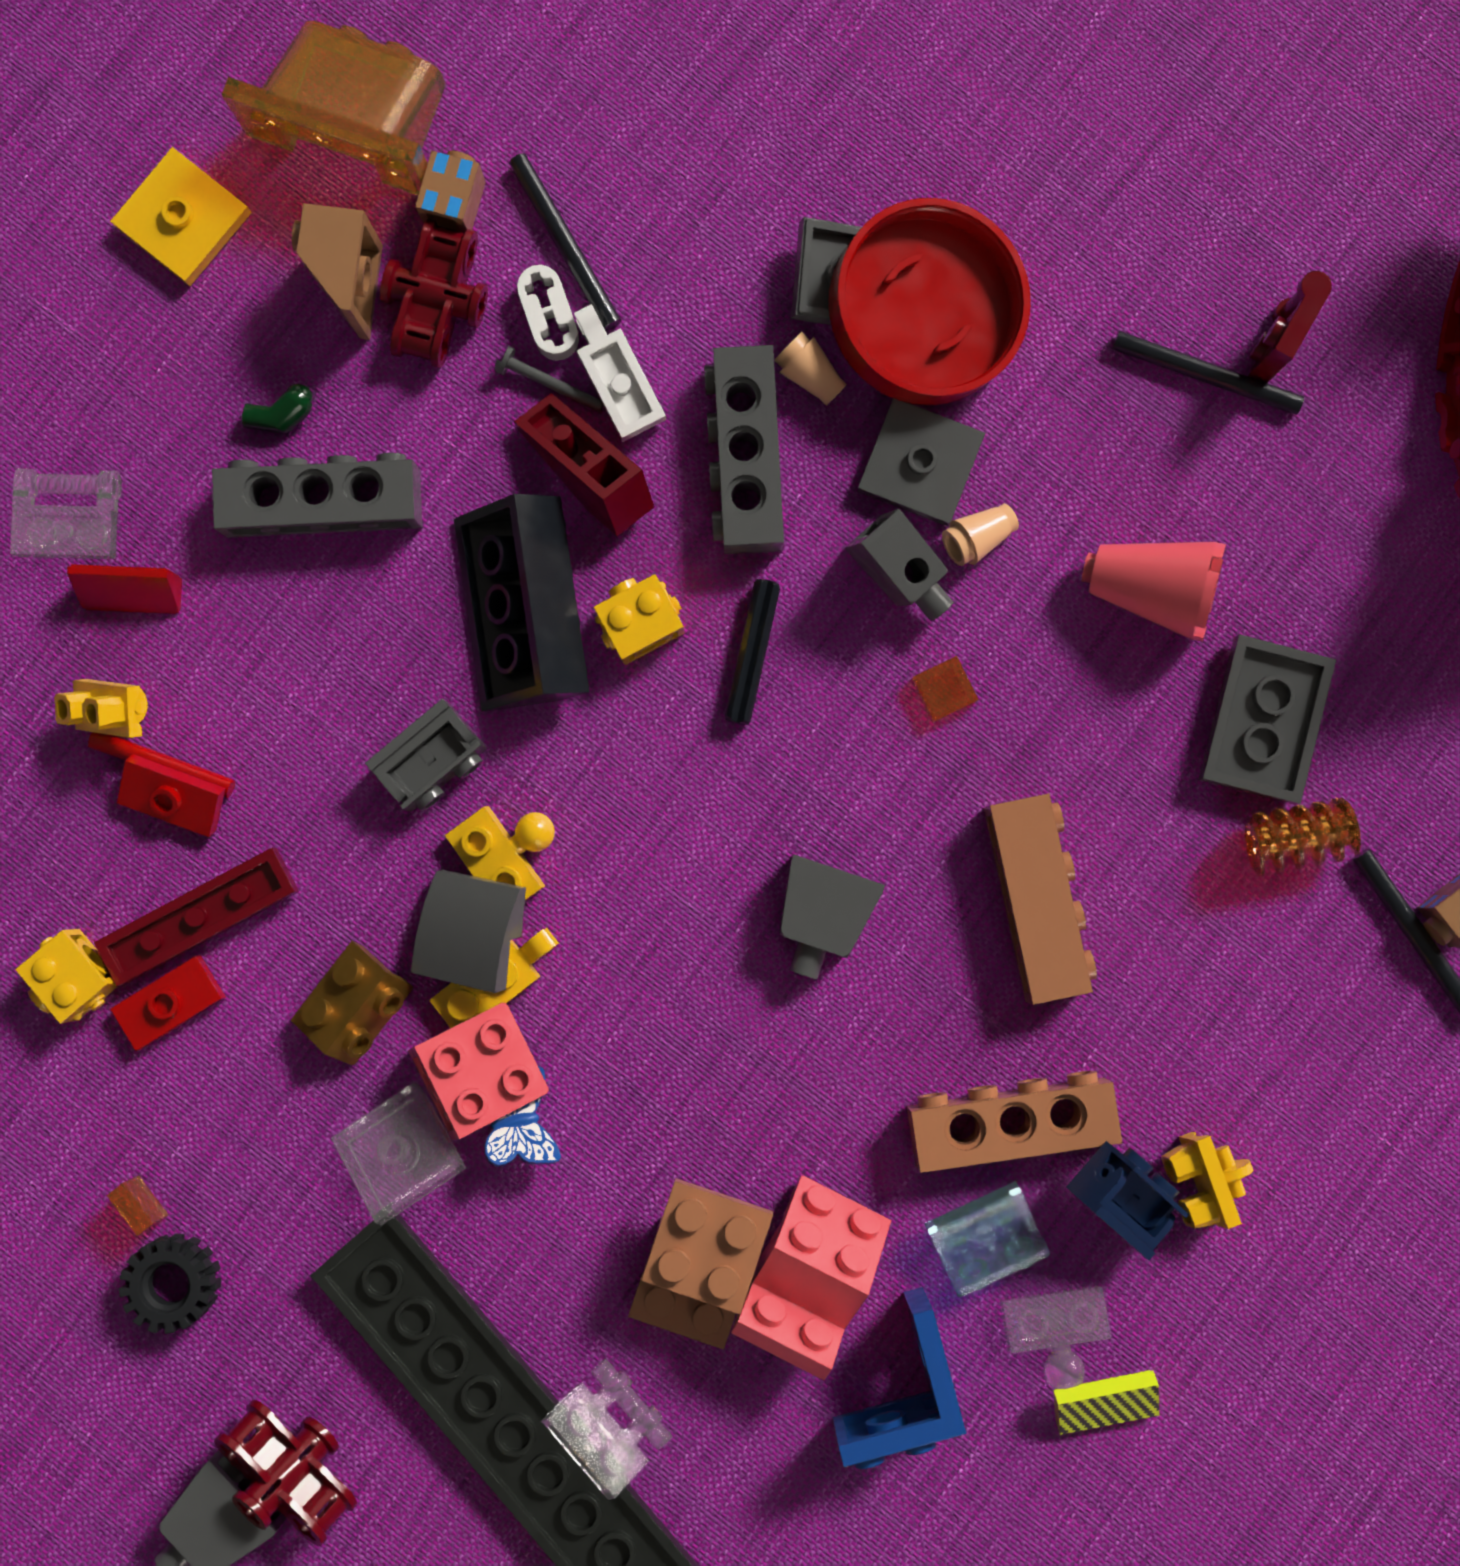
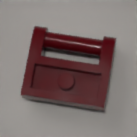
(1291, 324)

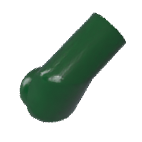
(283, 415)

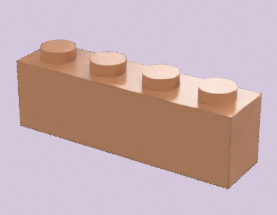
(1039, 899)

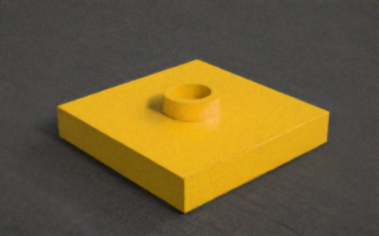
(181, 216)

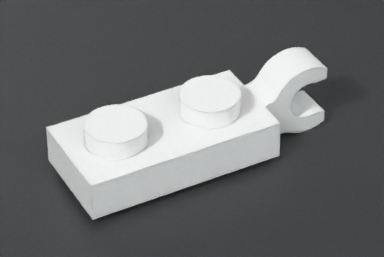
(617, 377)

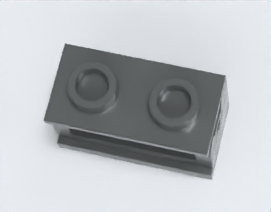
(427, 757)

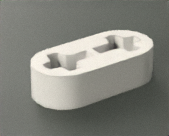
(558, 308)

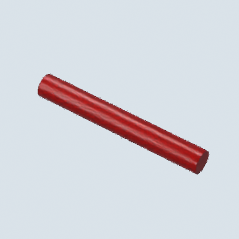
(124, 749)

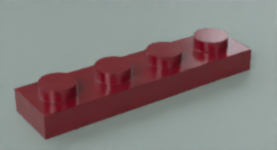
(196, 917)

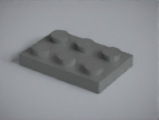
(1267, 719)

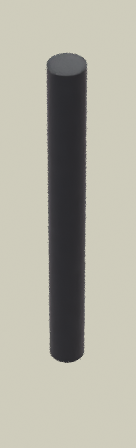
(564, 241)
(1208, 372)
(1409, 924)

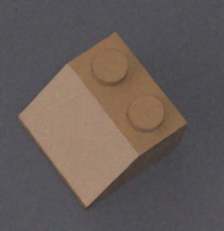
(343, 259)

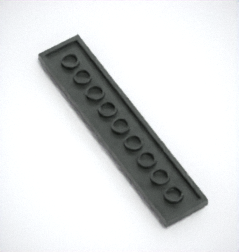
(485, 1400)

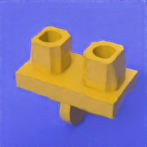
(102, 707)
(1215, 1177)

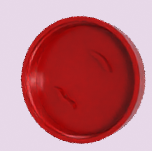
(929, 301)

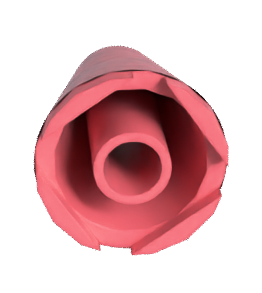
(1159, 581)

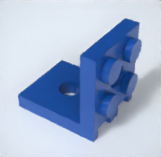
(912, 1421)

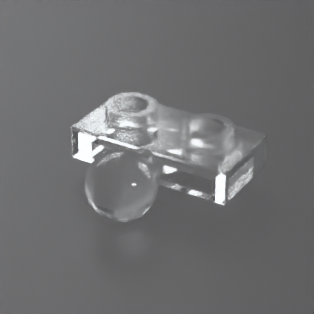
(1055, 1323)

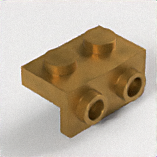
(351, 1004)

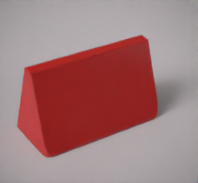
(126, 588)

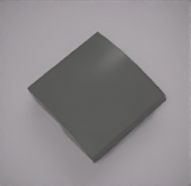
(468, 930)

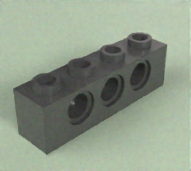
(753, 373)
(241, 484)

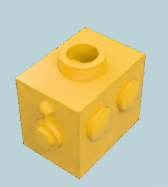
(638, 618)
(67, 976)

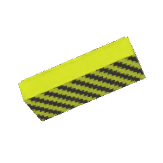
(1107, 1402)

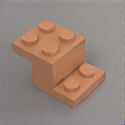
(700, 1263)

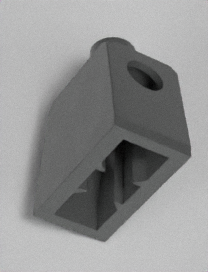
(883, 554)
(824, 912)
(206, 1524)

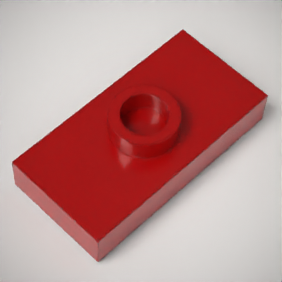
(170, 795)
(168, 1003)

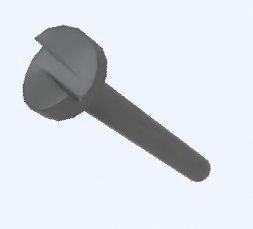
(546, 380)

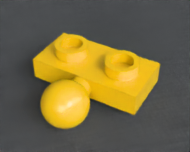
(496, 855)

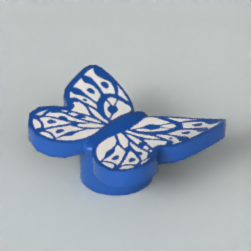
(522, 1137)

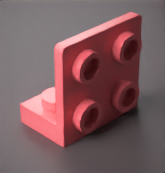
(478, 1071)

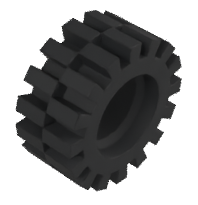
(140, 1287)

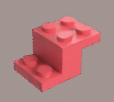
(812, 1277)

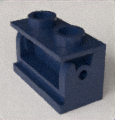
(1126, 1198)

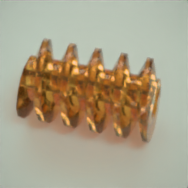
(1302, 832)

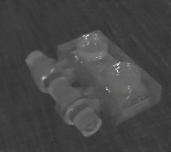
(596, 1439)

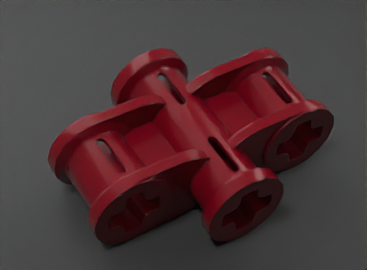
(434, 293)
(299, 1485)

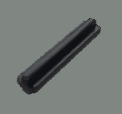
(752, 651)

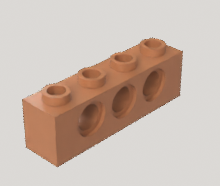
(1092, 1122)

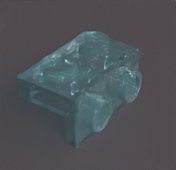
(987, 1239)

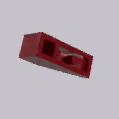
(587, 464)

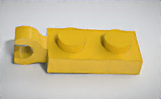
(461, 1003)

